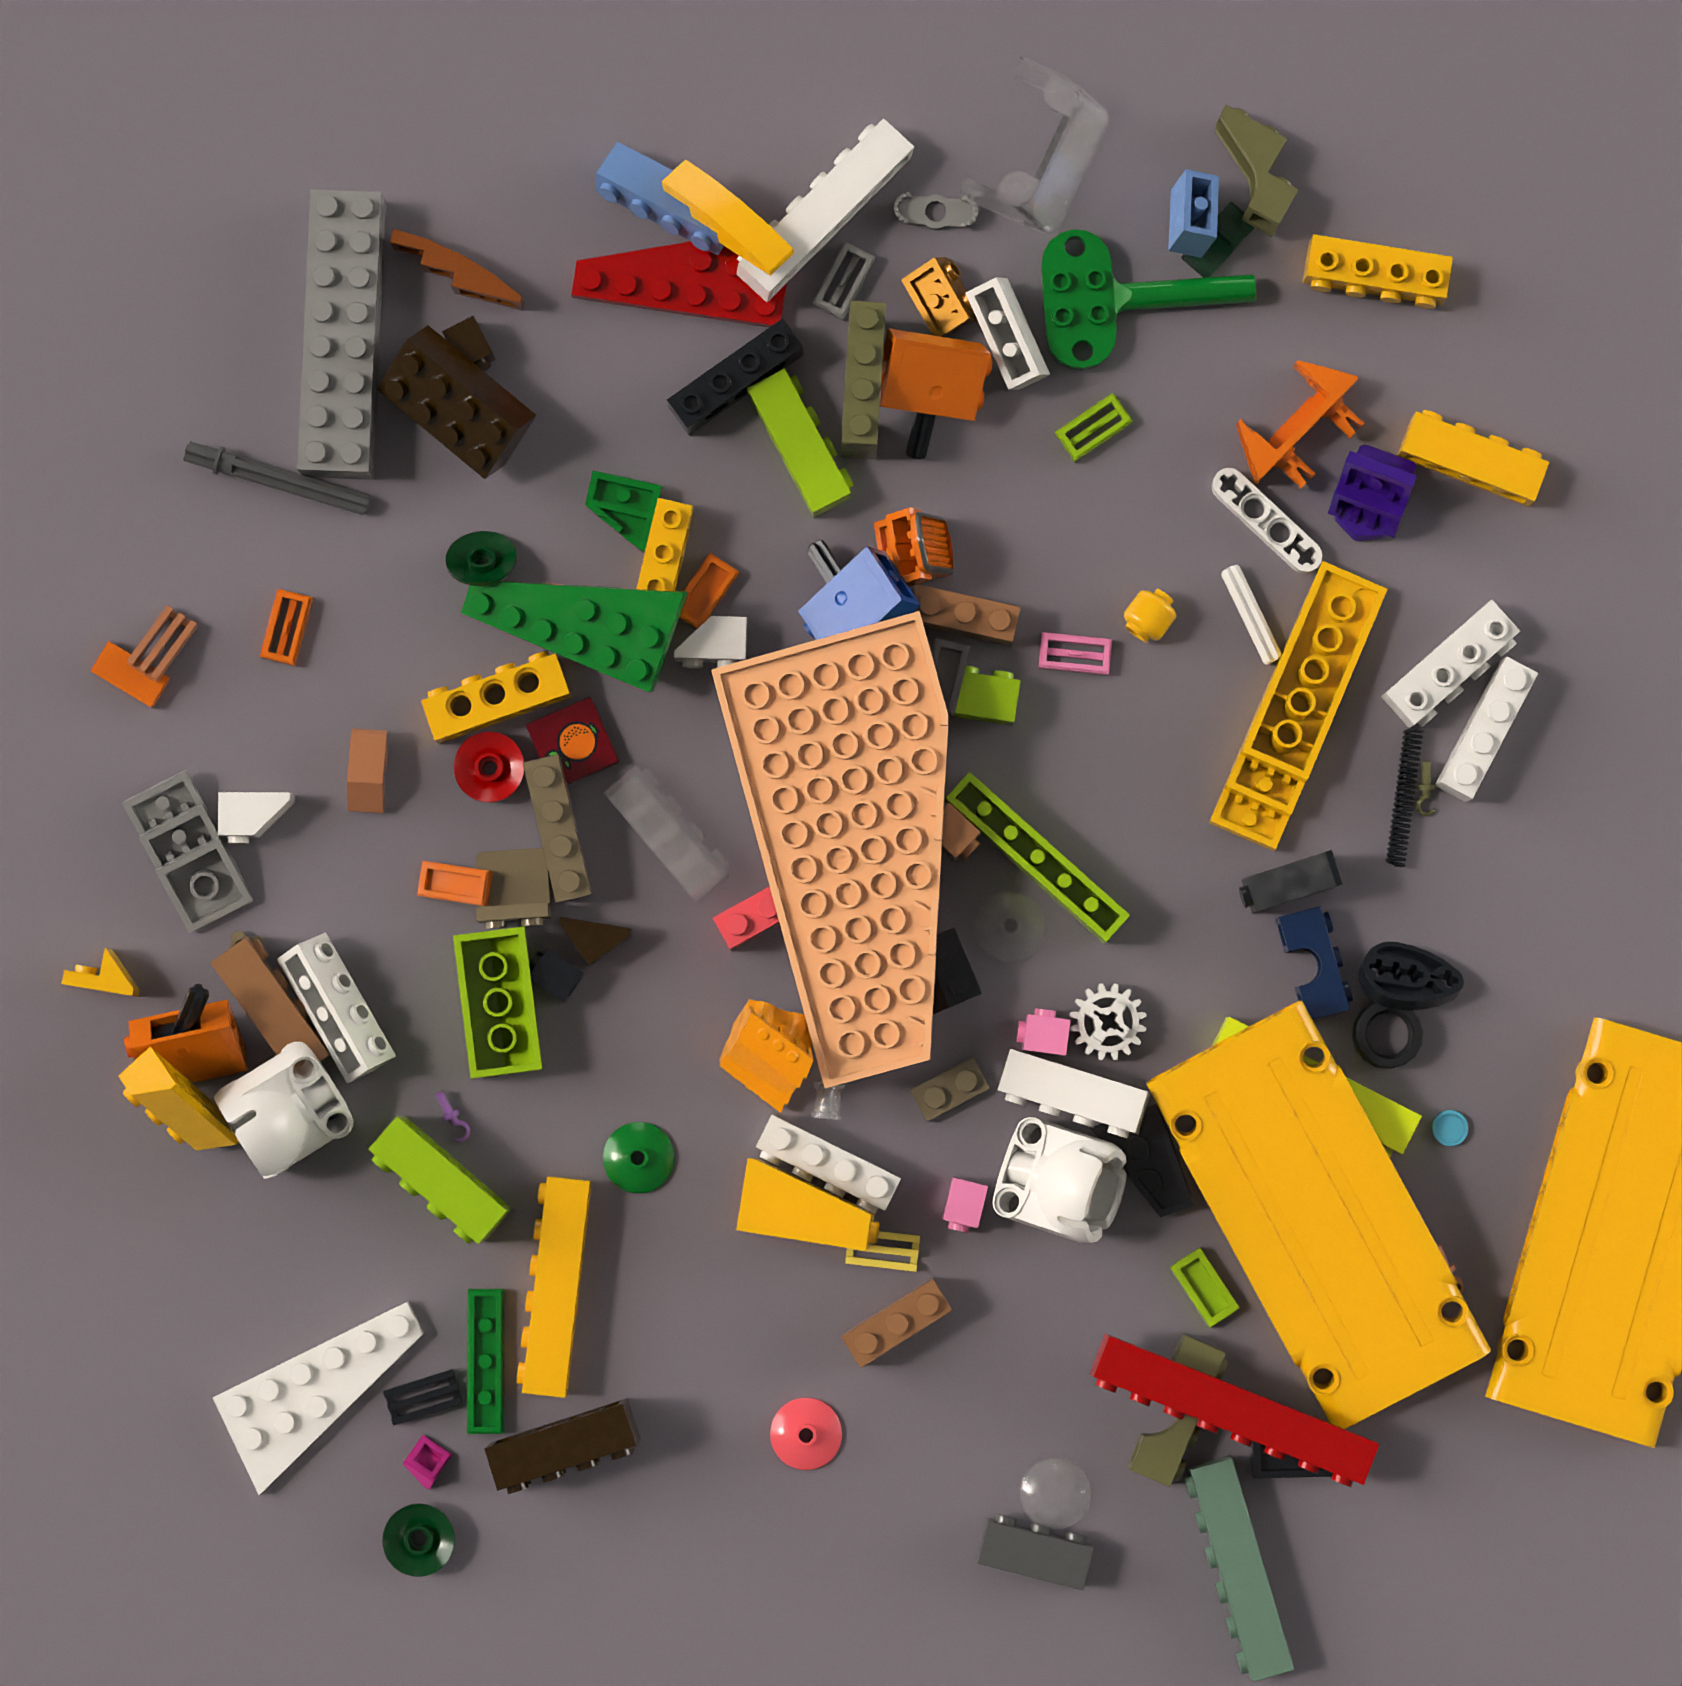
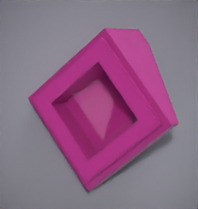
(426, 1461)

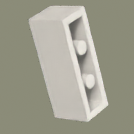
(1007, 333)

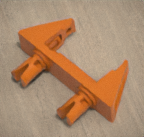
(1279, 451)

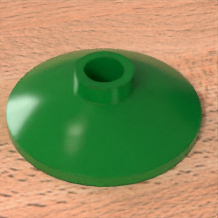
(657, 1153)

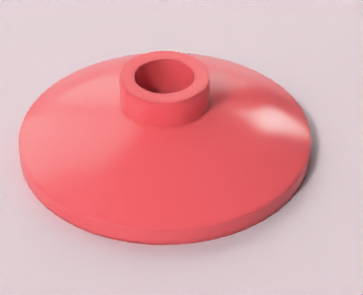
(808, 1414)

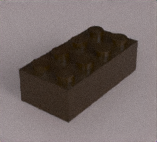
(456, 402)
(561, 1445)

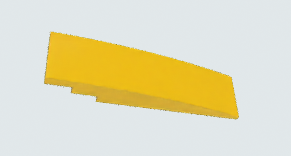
(1298, 706)

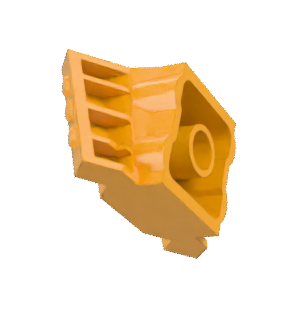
(768, 1051)

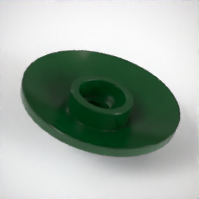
(481, 558)
(400, 1544)

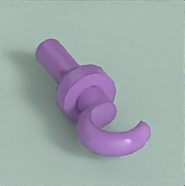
(450, 1115)

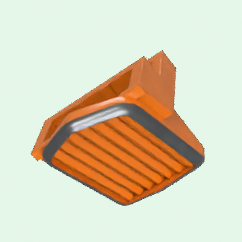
(916, 544)

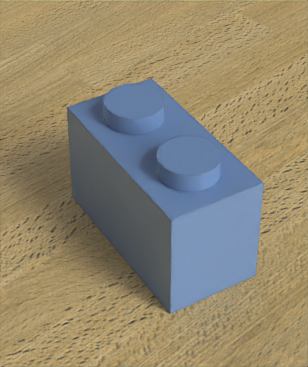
(1193, 213)

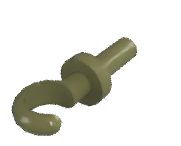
(1426, 788)

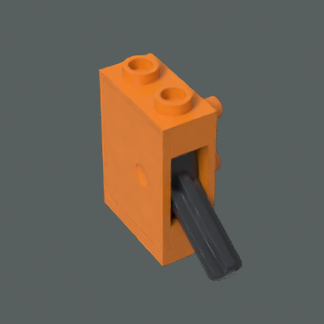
(196, 1039)

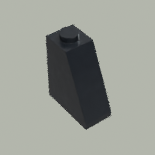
(1290, 882)

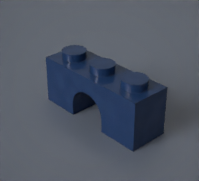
(1309, 932)

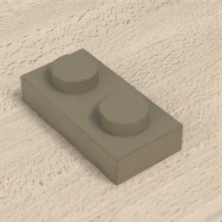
(949, 1089)

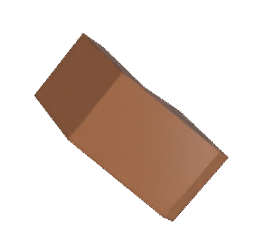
(366, 770)

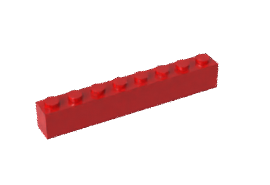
(1233, 1409)

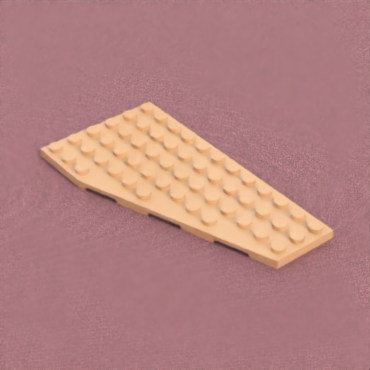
(848, 812)

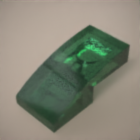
(1230, 235)

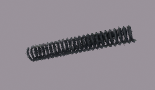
(1399, 795)

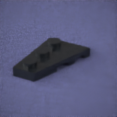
(1153, 1163)

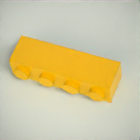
(1473, 458)

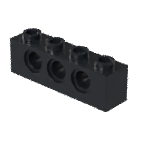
(731, 377)

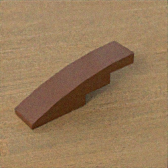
(467, 276)

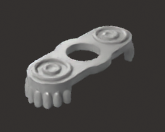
(959, 212)

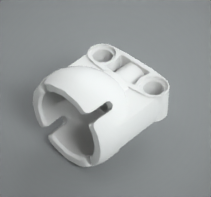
(284, 1110)
(1062, 1182)

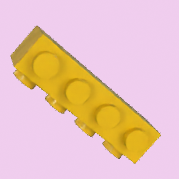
(1377, 271)

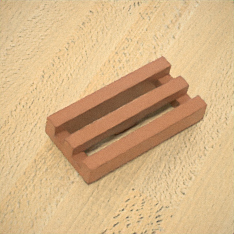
(177, 620)

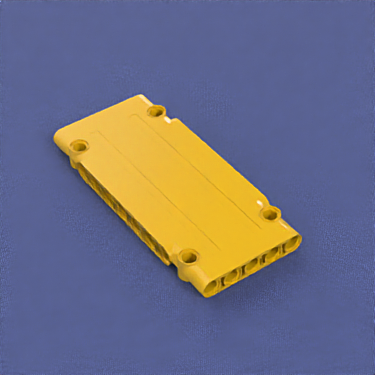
(1318, 1216)
(1604, 1248)

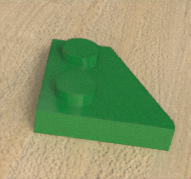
(624, 505)

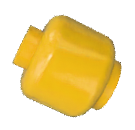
(1149, 615)

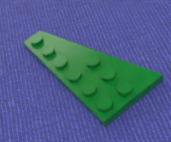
(597, 626)

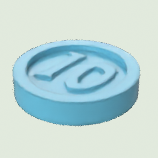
(1449, 1128)

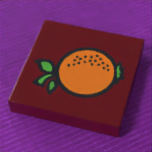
(578, 738)

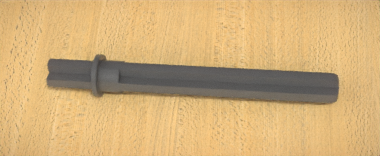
(276, 478)

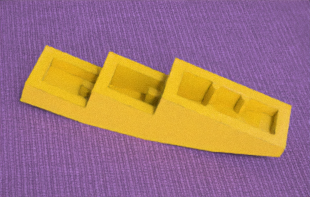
(729, 217)

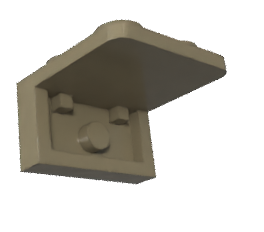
(517, 888)

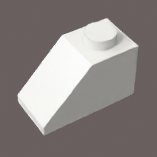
(250, 813)

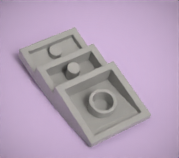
(187, 851)

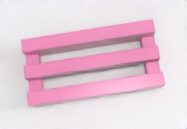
(1072, 667)

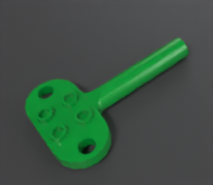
(1085, 297)

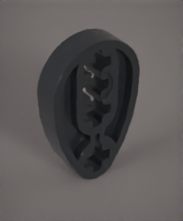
(1402, 993)

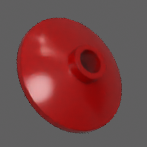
(470, 764)

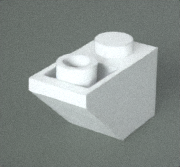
(715, 641)

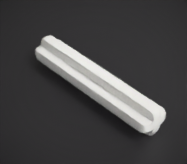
(1251, 614)

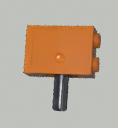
(932, 379)

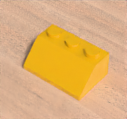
(176, 1103)

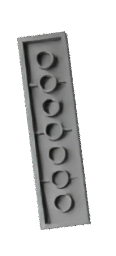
(341, 334)

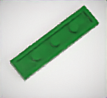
(485, 1361)

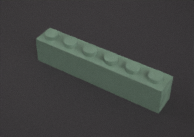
(1240, 1569)

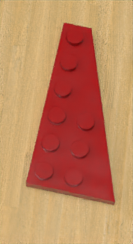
(676, 281)

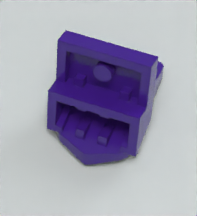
(1372, 493)

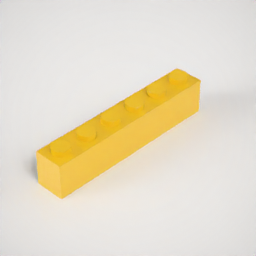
(556, 1286)

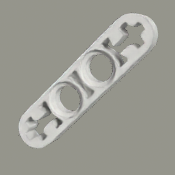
(1262, 525)

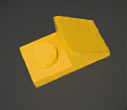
(112, 976)

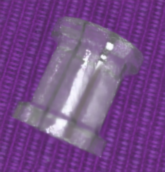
(827, 1101)

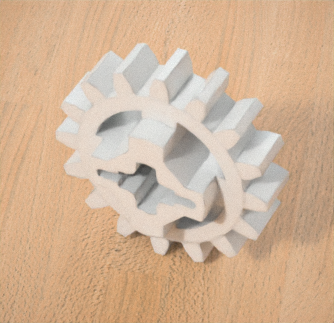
(1116, 1008)

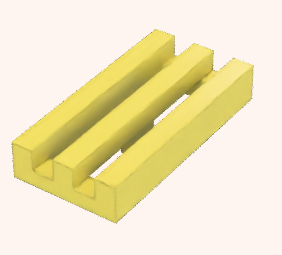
(913, 1253)

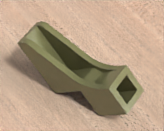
(1255, 152)

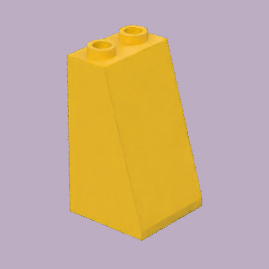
(798, 1210)

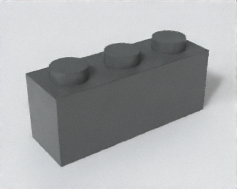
(1035, 1552)

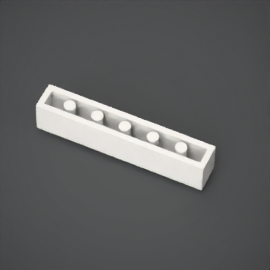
(832, 202)

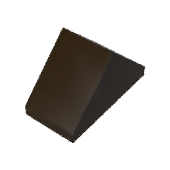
(593, 938)

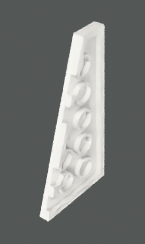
(297, 1401)

